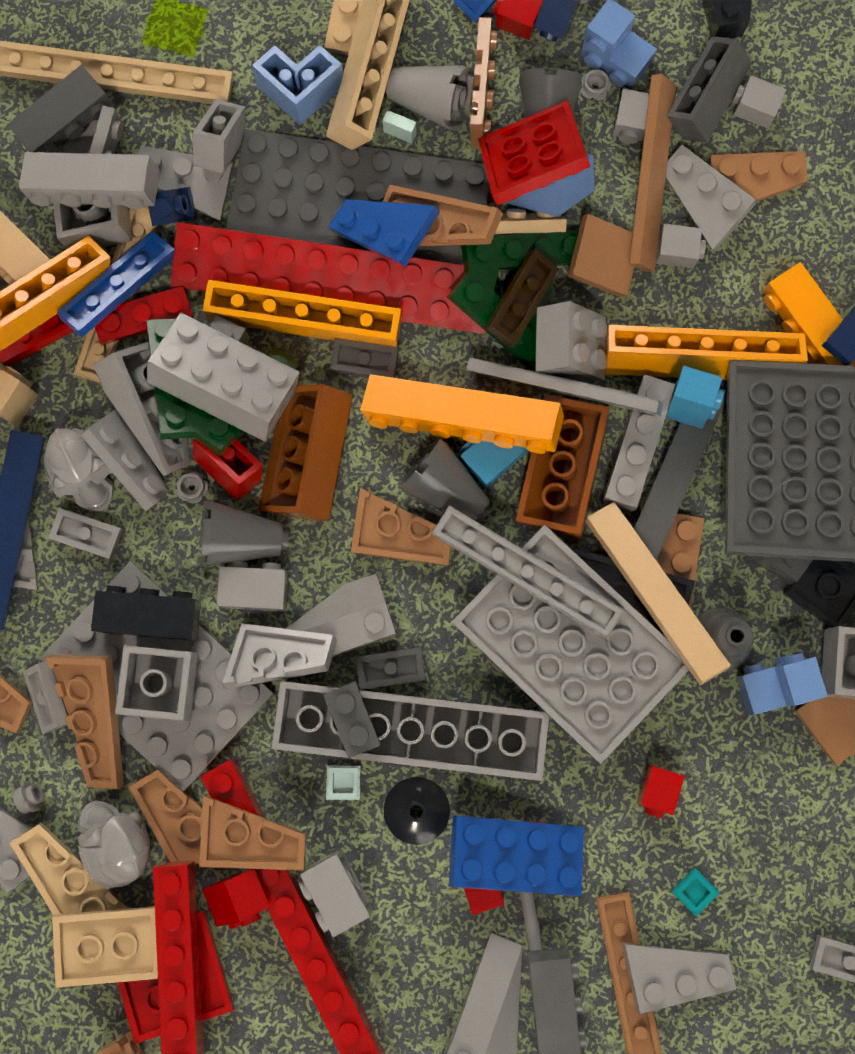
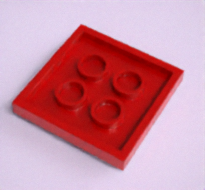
(533, 153)
(142, 996)

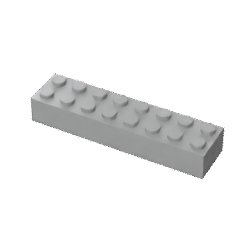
(419, 732)

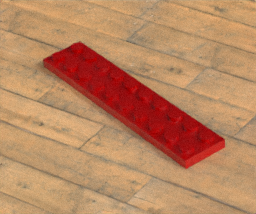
(320, 271)

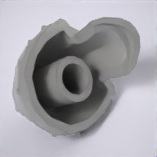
(77, 470)
(112, 844)

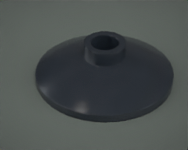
(422, 793)

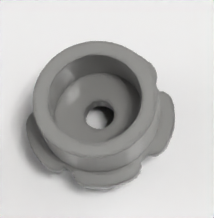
(595, 77)
(184, 483)
(28, 797)

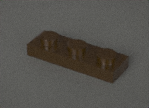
(521, 298)

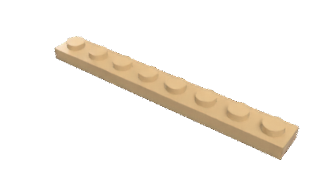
(117, 73)

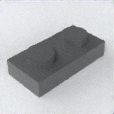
(363, 358)
(390, 668)
(352, 719)

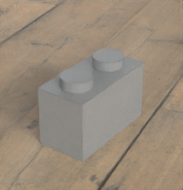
(218, 136)
(252, 587)

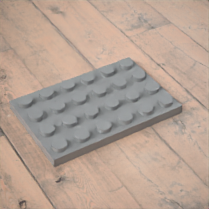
(577, 677)
(217, 714)

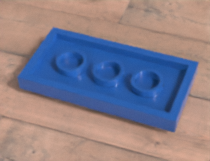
(516, 856)

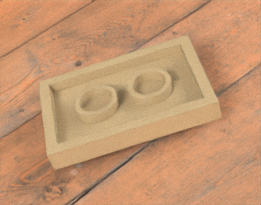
(104, 946)

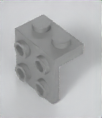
(99, 136)

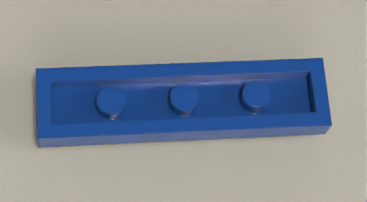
(116, 284)

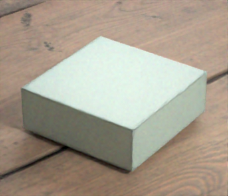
(399, 126)
(343, 782)

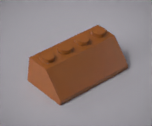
(306, 454)
(562, 482)

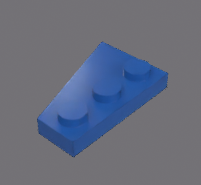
(385, 227)

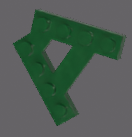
(476, 287)
(182, 420)

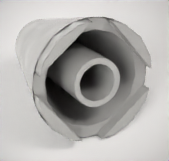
(433, 92)

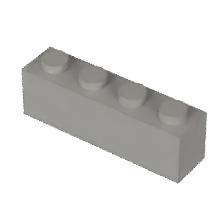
(89, 179)
(637, 447)

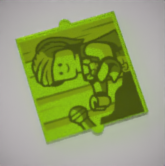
(174, 26)

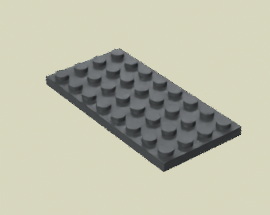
(299, 183)

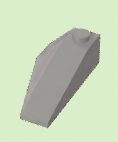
(126, 386)
(352, 614)
(492, 1003)

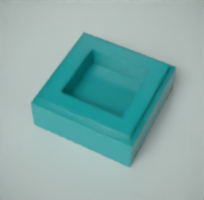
(695, 891)

